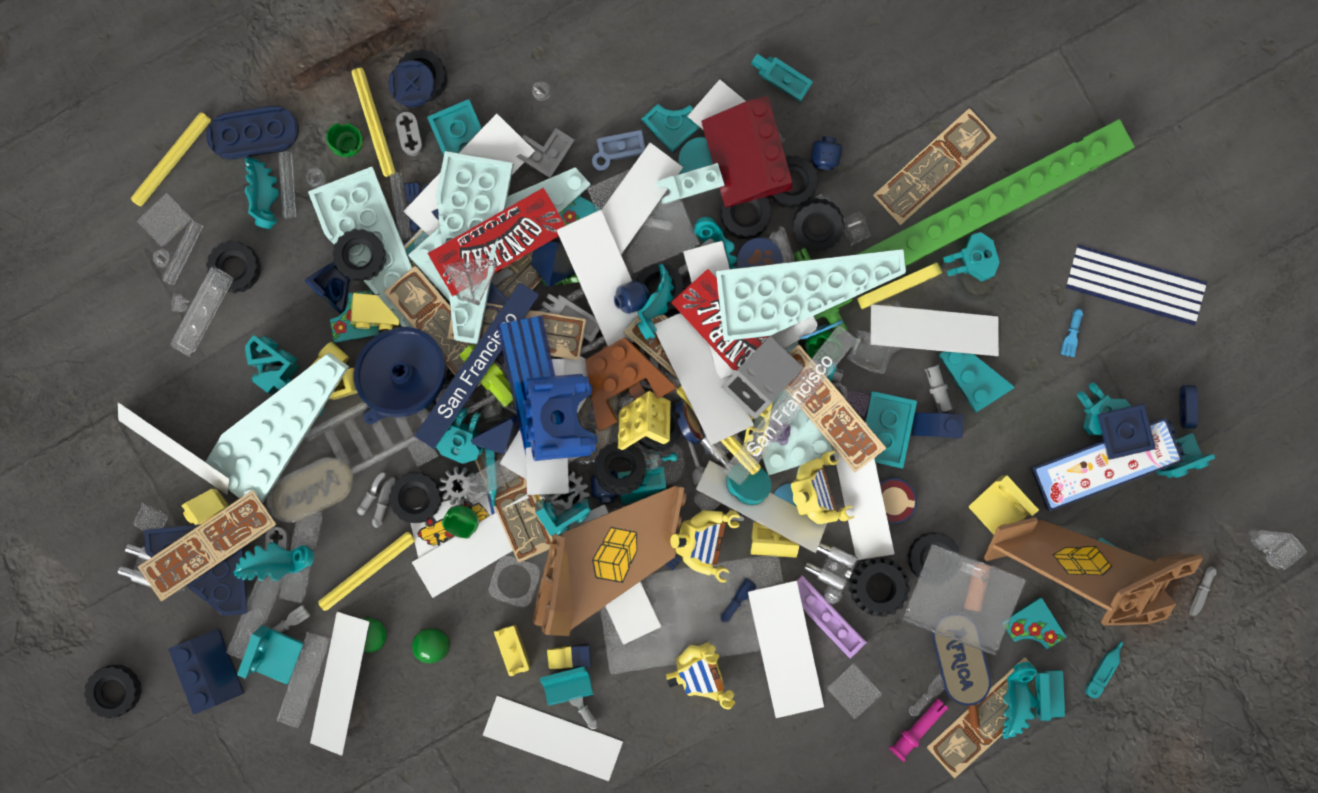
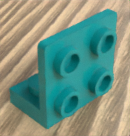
(1191, 459)
(560, 523)
(271, 655)

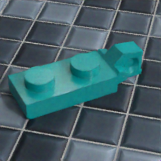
(782, 76)

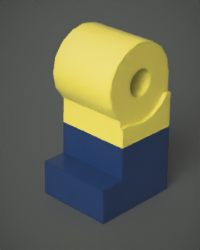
(569, 656)

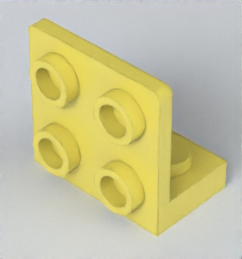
(643, 418)
(1002, 504)

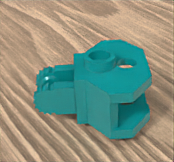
(973, 258)
(1101, 405)
(458, 439)

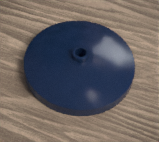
(400, 372)

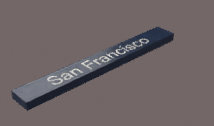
(474, 369)

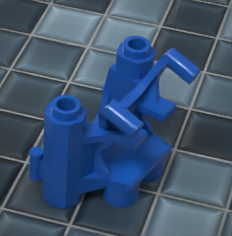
(553, 394)

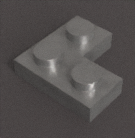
(549, 157)

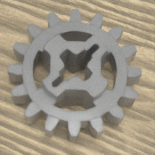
(574, 490)

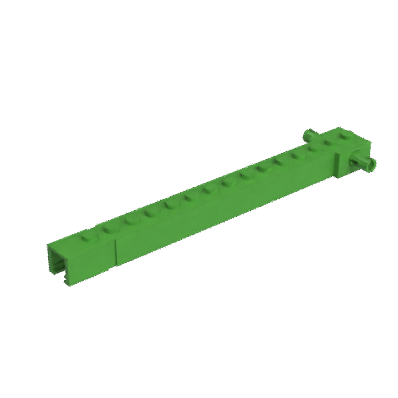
(998, 200)

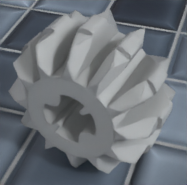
(450, 485)

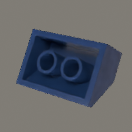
(206, 671)

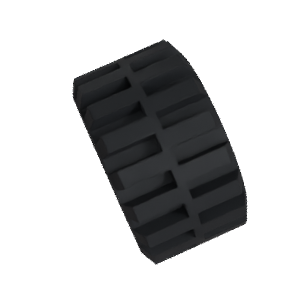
(898, 592)

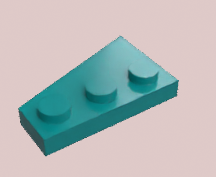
(975, 379)

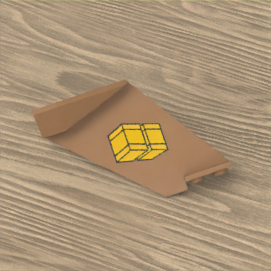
(605, 559)
(1104, 574)

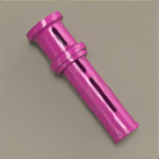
(911, 738)

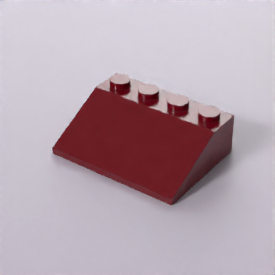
(747, 152)

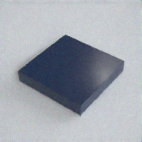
(1126, 431)

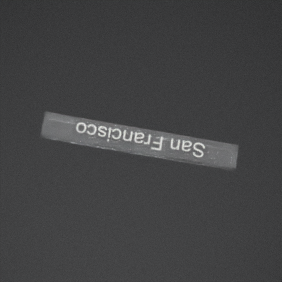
(789, 405)

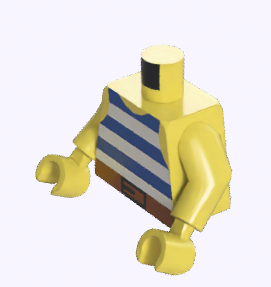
(814, 494)
(702, 539)
(701, 674)

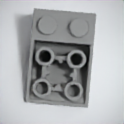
(762, 377)

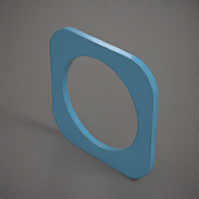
(827, 326)

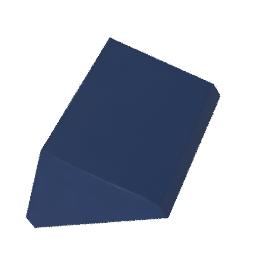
(498, 437)

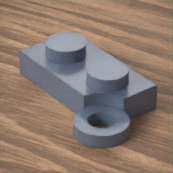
(618, 147)

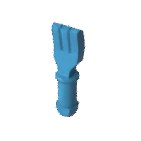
(1070, 342)

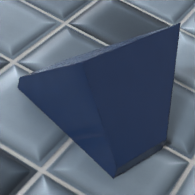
(552, 263)
(330, 286)

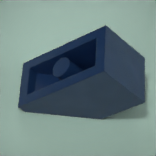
(938, 425)

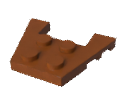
(617, 370)

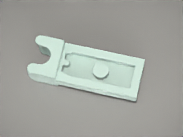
(691, 183)

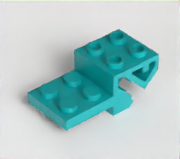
(263, 353)

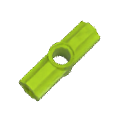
(493, 380)

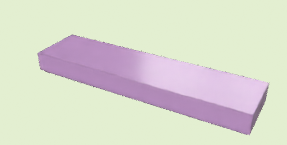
(829, 619)

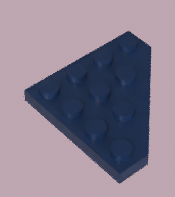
(217, 585)

